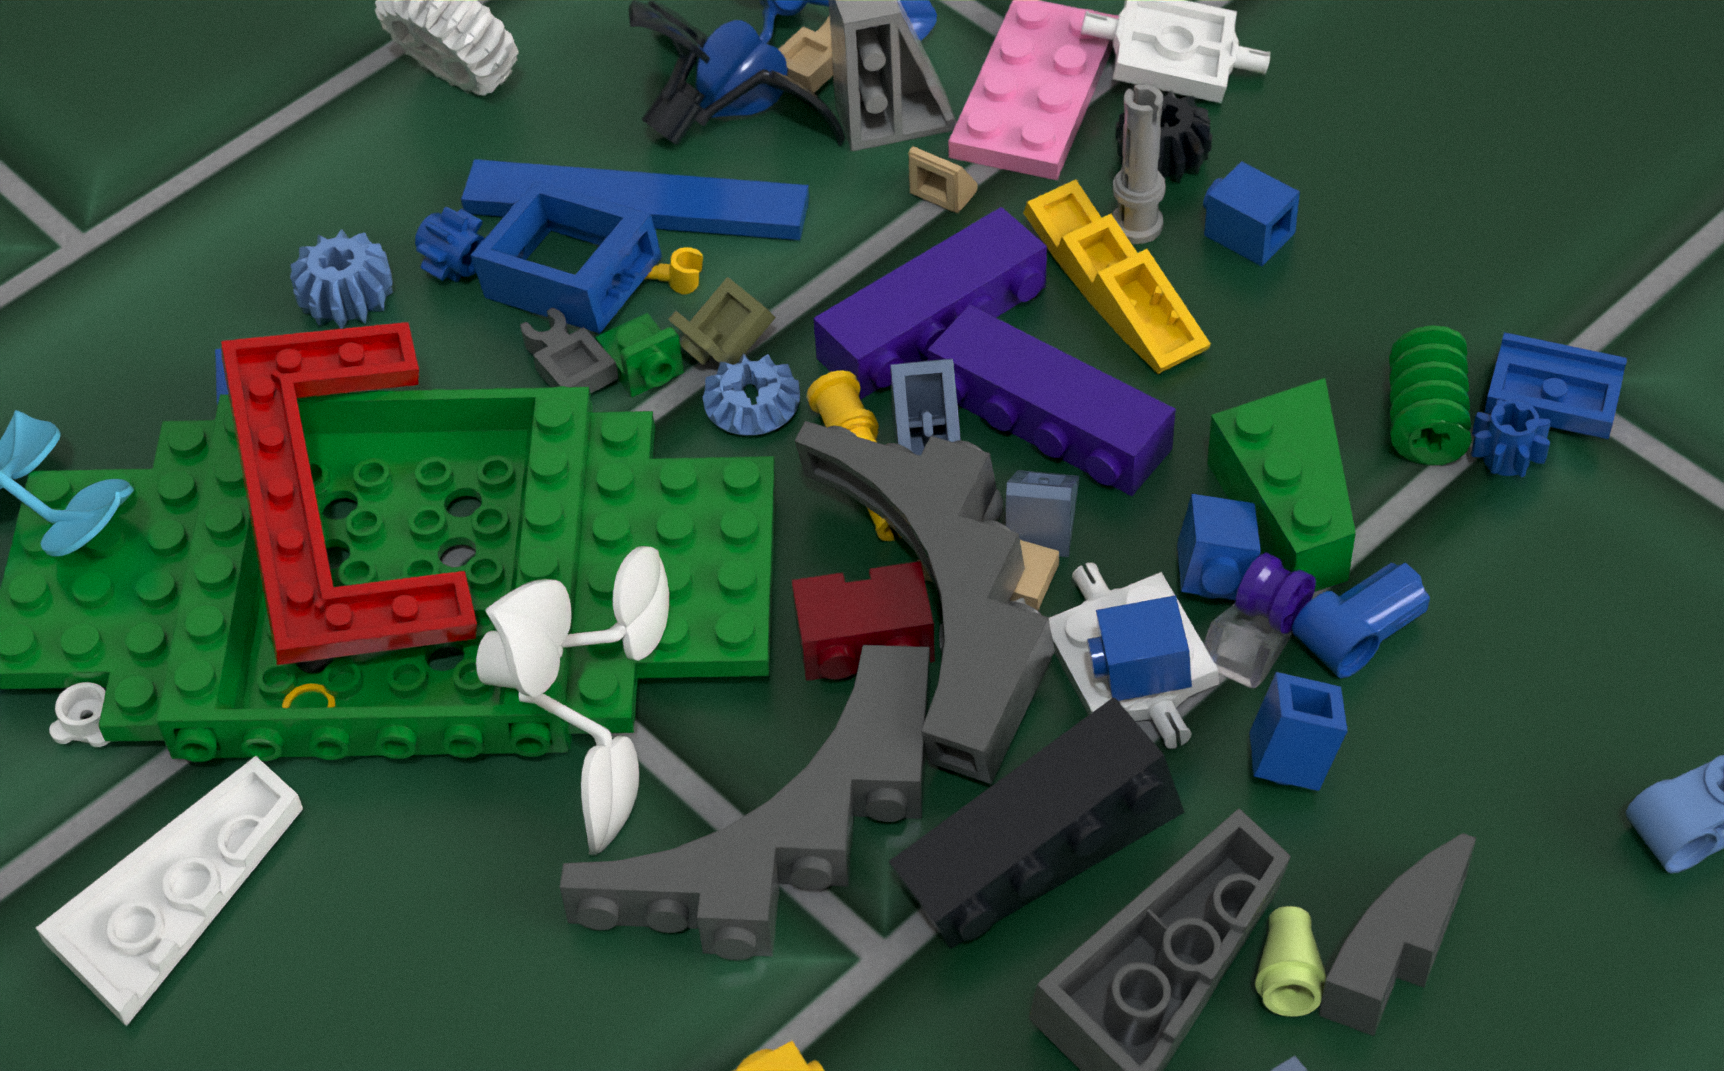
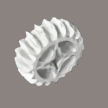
(452, 40)

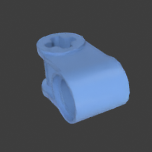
(1682, 816)

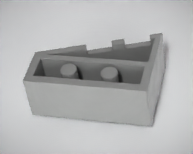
(883, 76)

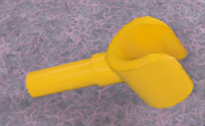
(681, 272)

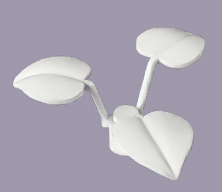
(527, 654)

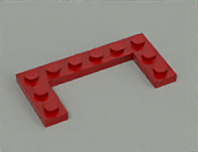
(303, 608)

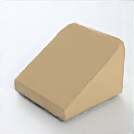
(939, 180)

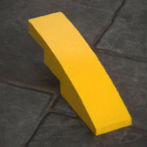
(1116, 279)

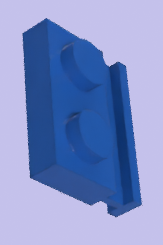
(1562, 383)

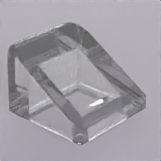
(1244, 646)

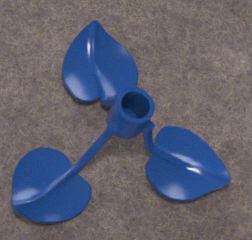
(740, 53)

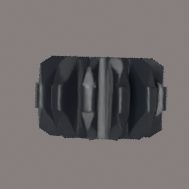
(1183, 137)

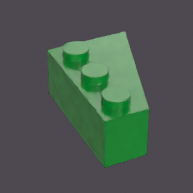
(1290, 465)

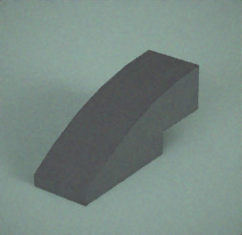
(1396, 937)

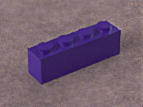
(907, 310)
(1056, 401)

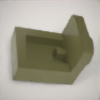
(723, 325)

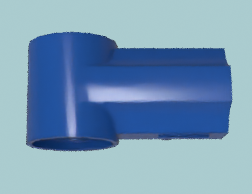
(1350, 627)

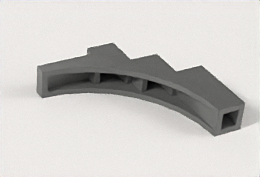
(990, 648)
(798, 837)

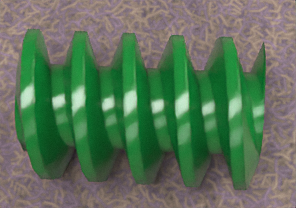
(1430, 395)

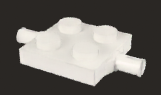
(1176, 46)
(1078, 624)

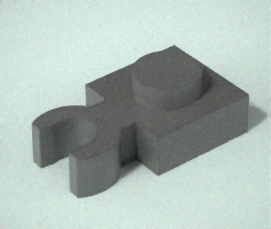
(567, 358)

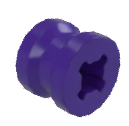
(1274, 592)

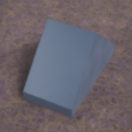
(924, 403)
(1042, 508)

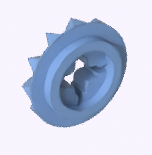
(732, 410)

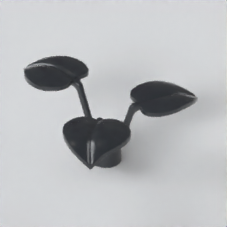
(679, 103)

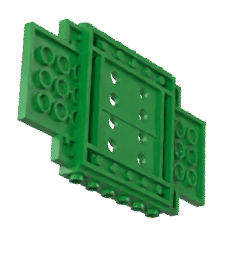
(177, 613)

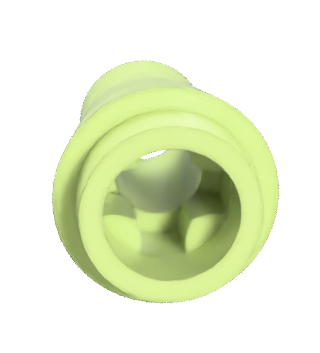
(1290, 966)

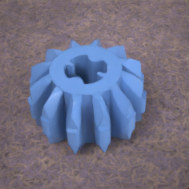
(341, 279)

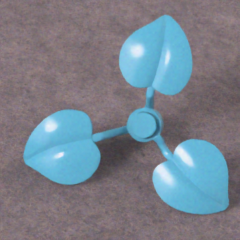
(21, 451)

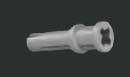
(1139, 183)

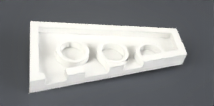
(160, 898)

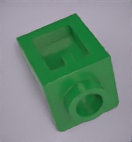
(643, 354)

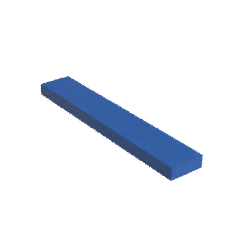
(672, 200)

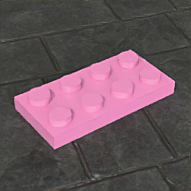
(1031, 91)

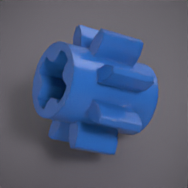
(448, 243)
(1510, 437)

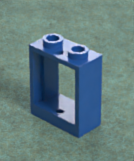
(602, 284)

